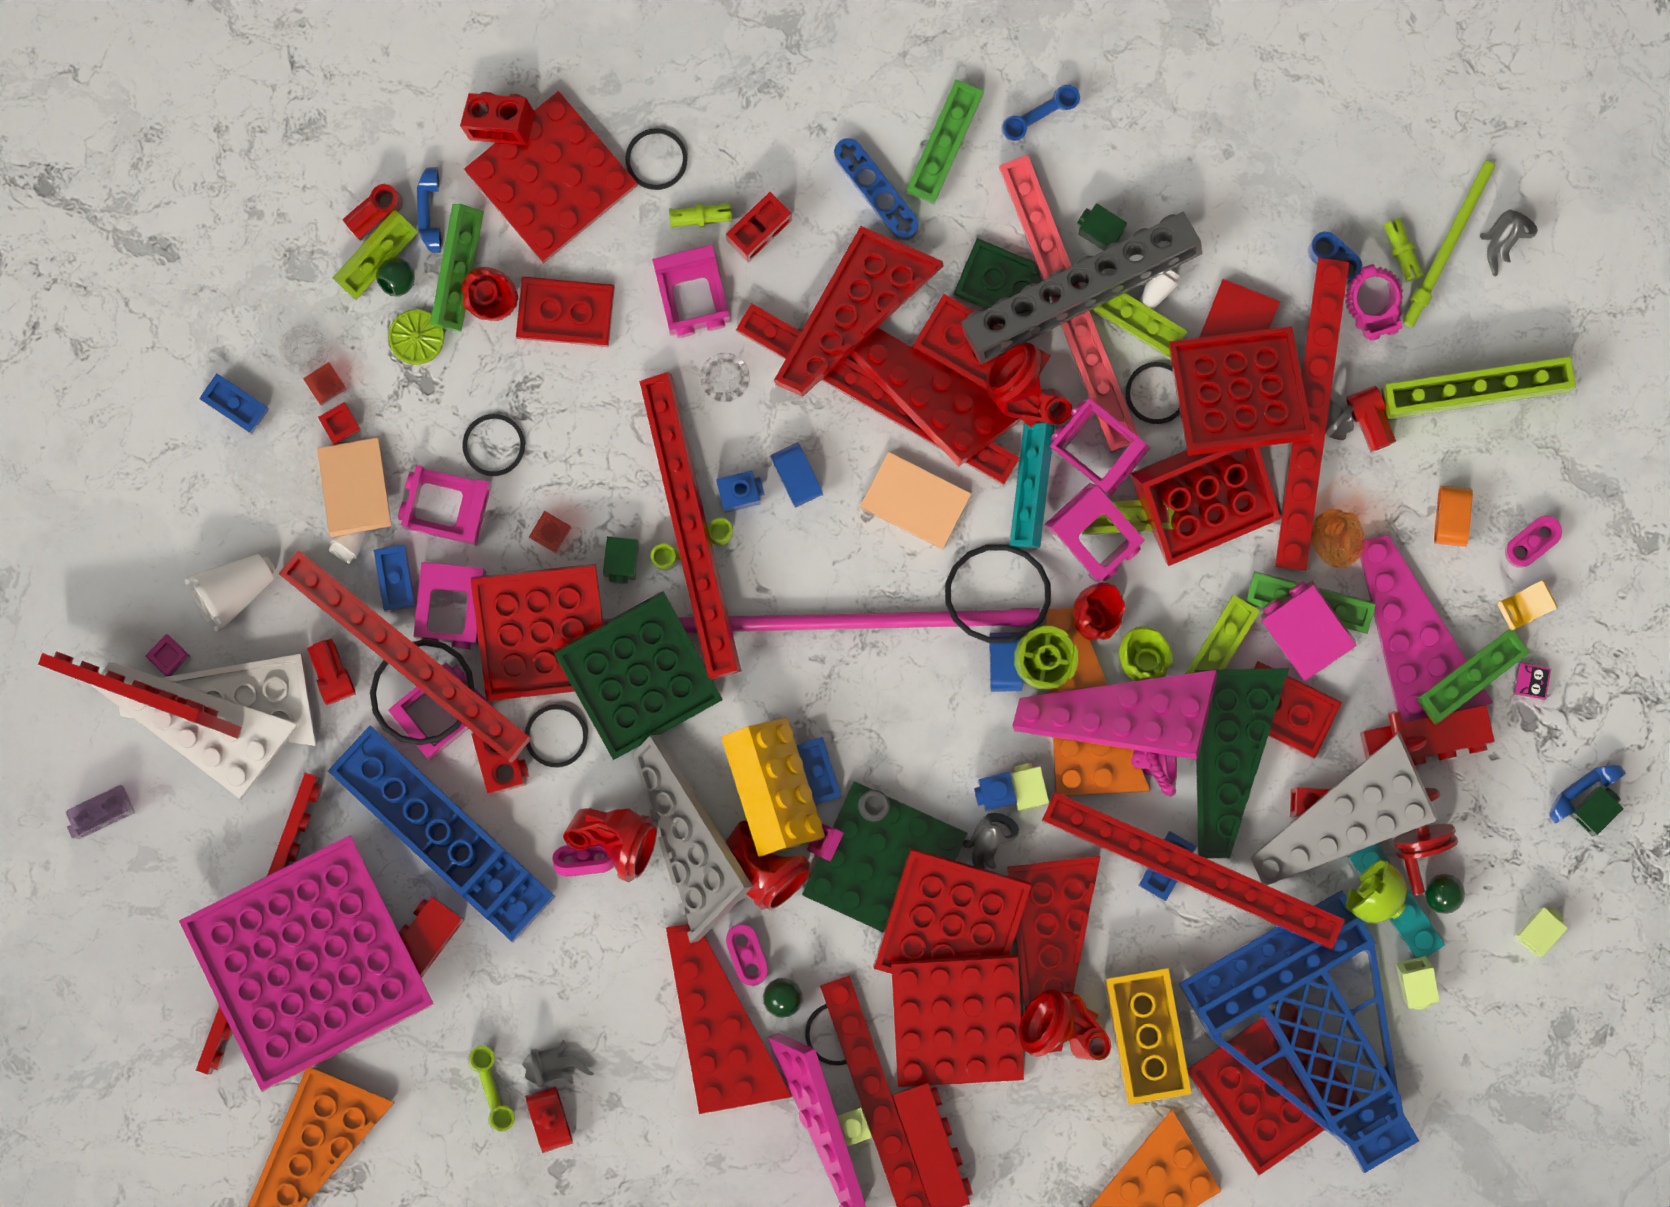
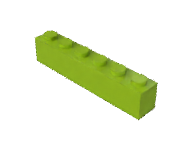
(1478, 388)

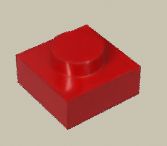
(339, 423)

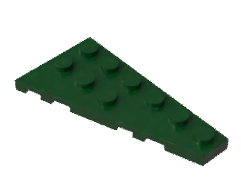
(1232, 752)

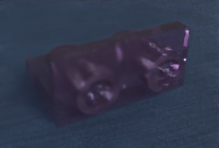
(99, 812)

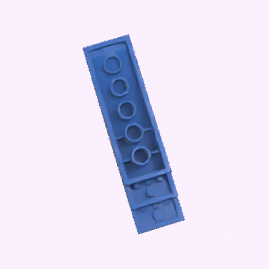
(441, 834)

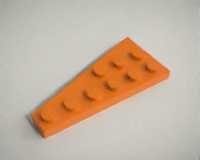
(1086, 766)
(316, 1137)
(1161, 1173)

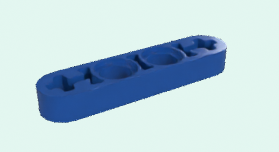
(878, 187)

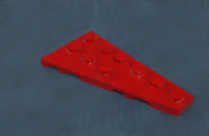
(862, 293)
(938, 400)
(141, 693)
(1053, 924)
(722, 1044)

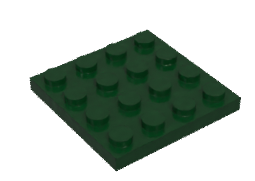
(637, 675)
(872, 857)

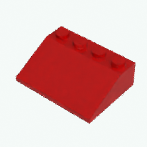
(1213, 502)

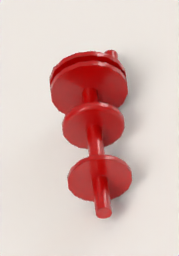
(1425, 839)

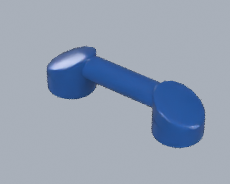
(1064, 98)
(428, 183)
(1562, 806)

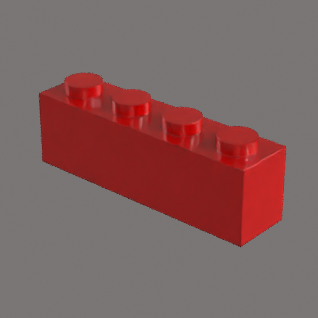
(1458, 731)
(429, 932)
(931, 1148)

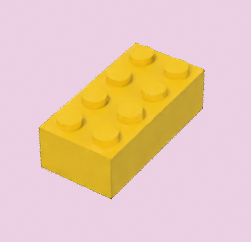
(772, 786)
(1147, 1036)

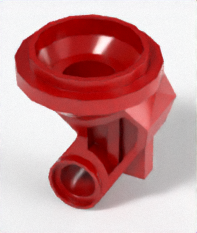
(1017, 390)
(621, 832)
(772, 876)
(1060, 1018)

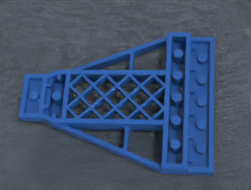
(1272, 969)

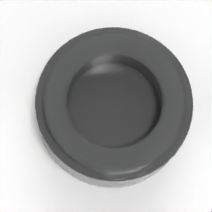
(873, 805)

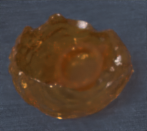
(1338, 537)

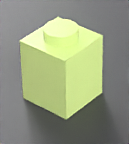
(1029, 787)
(1542, 931)
(1417, 982)
(854, 1126)

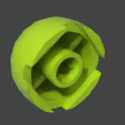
(1046, 657)
(1379, 895)

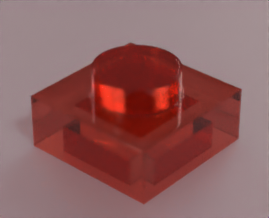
(325, 383)
(550, 532)

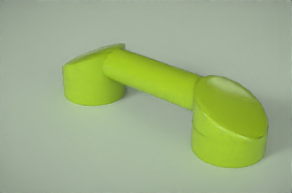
(666, 557)
(481, 1060)

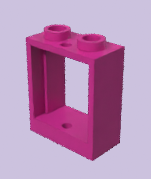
(1122, 467)
(400, 714)

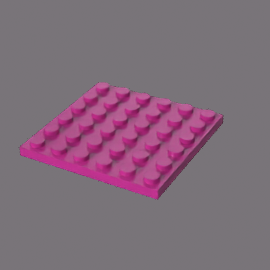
(306, 963)

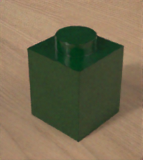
(1101, 226)
(620, 559)
(1597, 810)

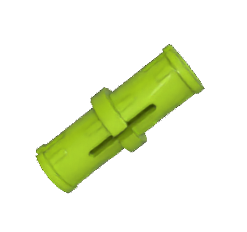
(700, 215)
(1403, 250)

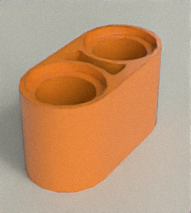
(1453, 516)

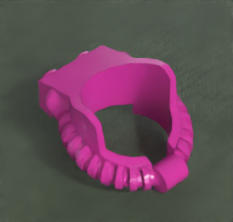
(1384, 321)
(1161, 766)

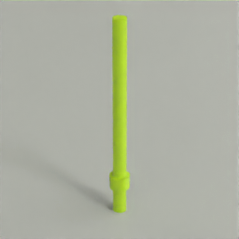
(1422, 295)

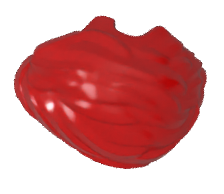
(489, 294)
(1098, 611)

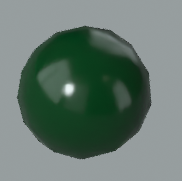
(395, 277)
(1445, 893)
(782, 997)

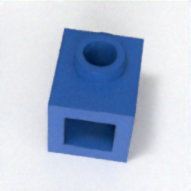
(740, 491)
(995, 792)

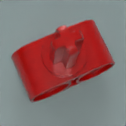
(549, 1119)

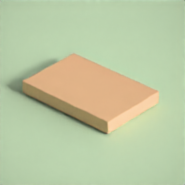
(354, 487)
(915, 500)

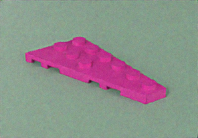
(1410, 631)
(1141, 715)
(817, 1114)

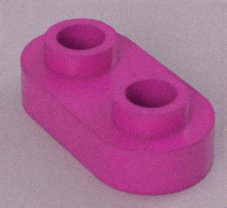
(1532, 541)
(573, 862)
(746, 955)

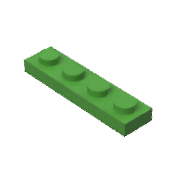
(945, 141)
(456, 264)
(1352, 611)
(1473, 676)

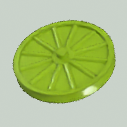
(414, 338)

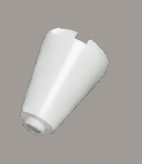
(230, 587)

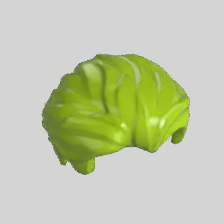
(1145, 654)

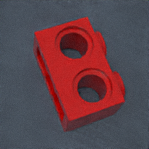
(496, 124)
(759, 227)
(491, 762)

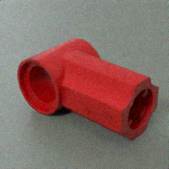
(370, 213)
(1370, 415)
(333, 679)

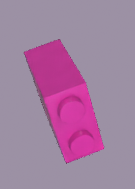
(1307, 629)

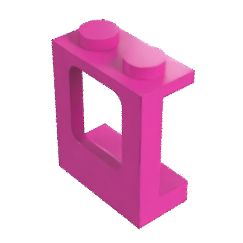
(687, 267)
(470, 513)
(1078, 515)
(450, 578)

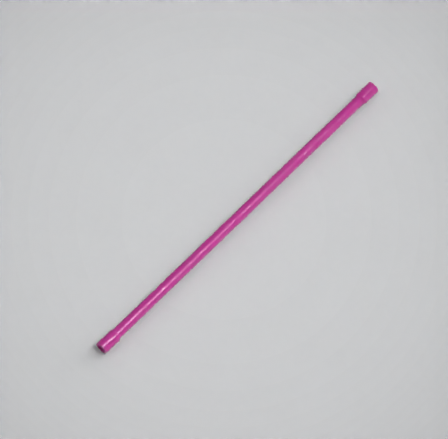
(1014, 617)

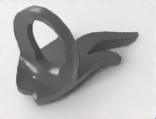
(1504, 235)
(1339, 421)
(988, 838)
(547, 1065)

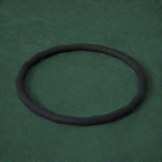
(997, 547)
(392, 732)

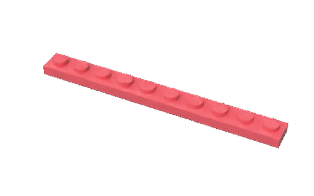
(1081, 330)

